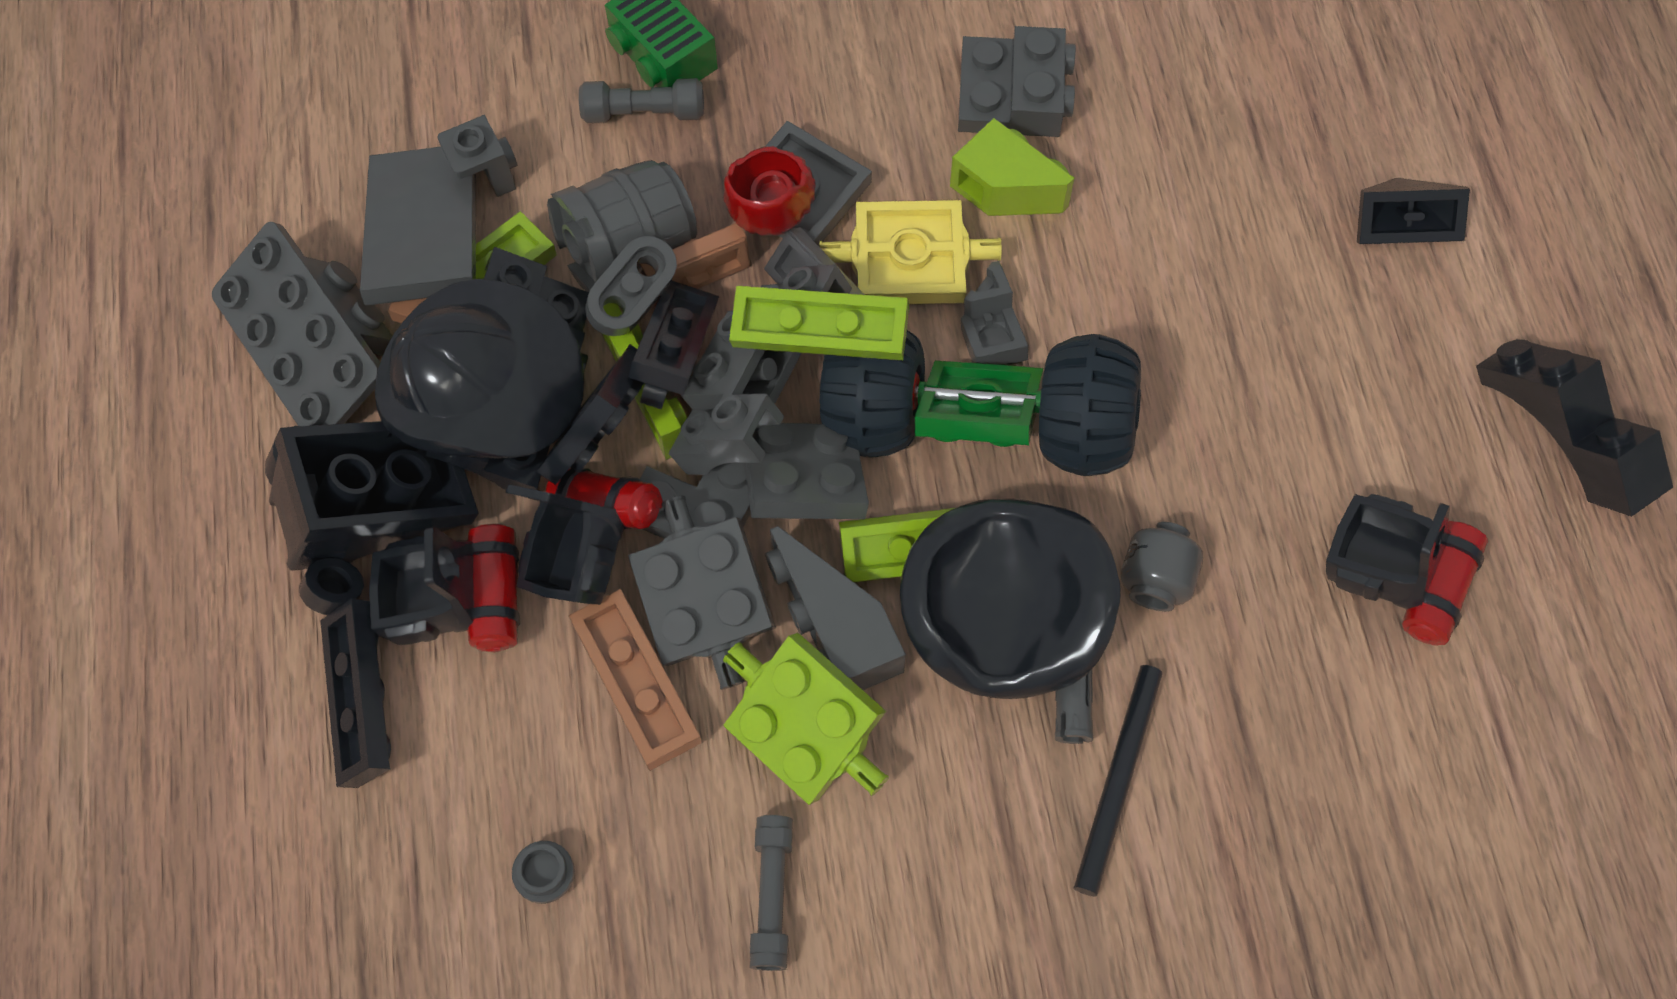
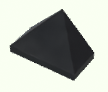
(1412, 212)

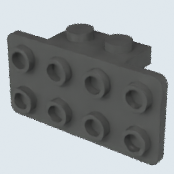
(303, 327)

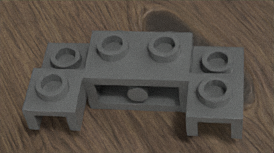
(738, 388)

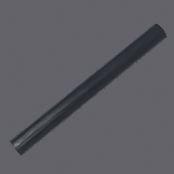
(1118, 781)

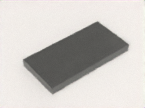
(416, 227)

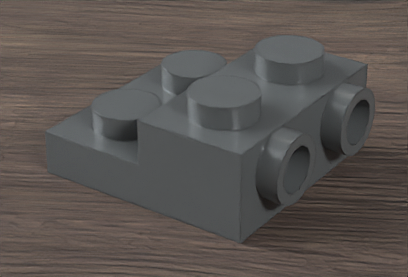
(1017, 81)

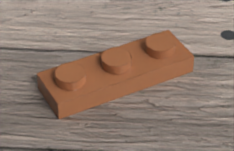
(635, 680)

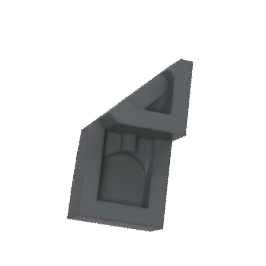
(991, 323)

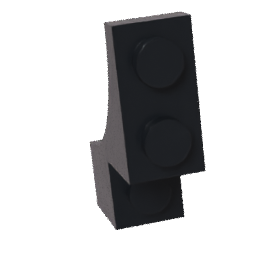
(1567, 392)

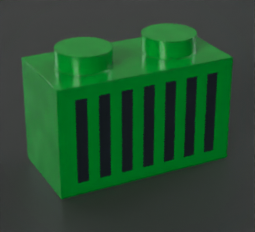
(661, 40)

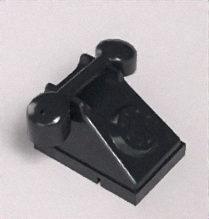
(350, 495)

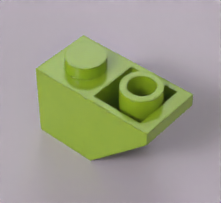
(1008, 175)

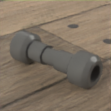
(600, 102)

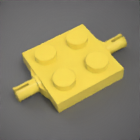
(912, 250)

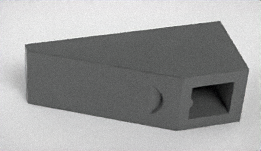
(839, 614)

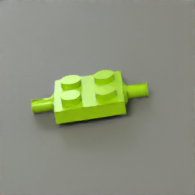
(804, 718)

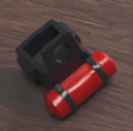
(578, 532)
(1407, 560)
(448, 586)

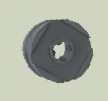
(614, 210)

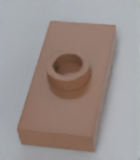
(709, 258)

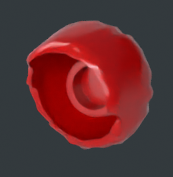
(769, 191)

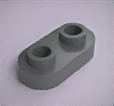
(628, 288)

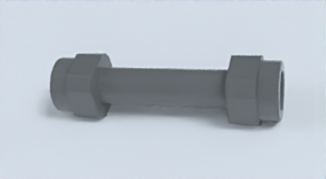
(769, 945)

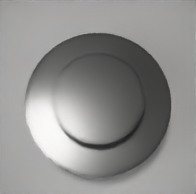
(543, 872)

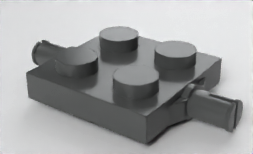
(701, 591)

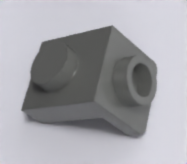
(476, 148)

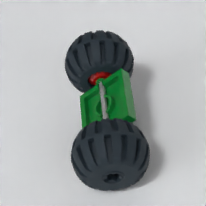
(1083, 402)

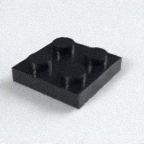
(596, 417)

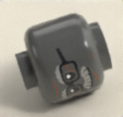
(1162, 567)

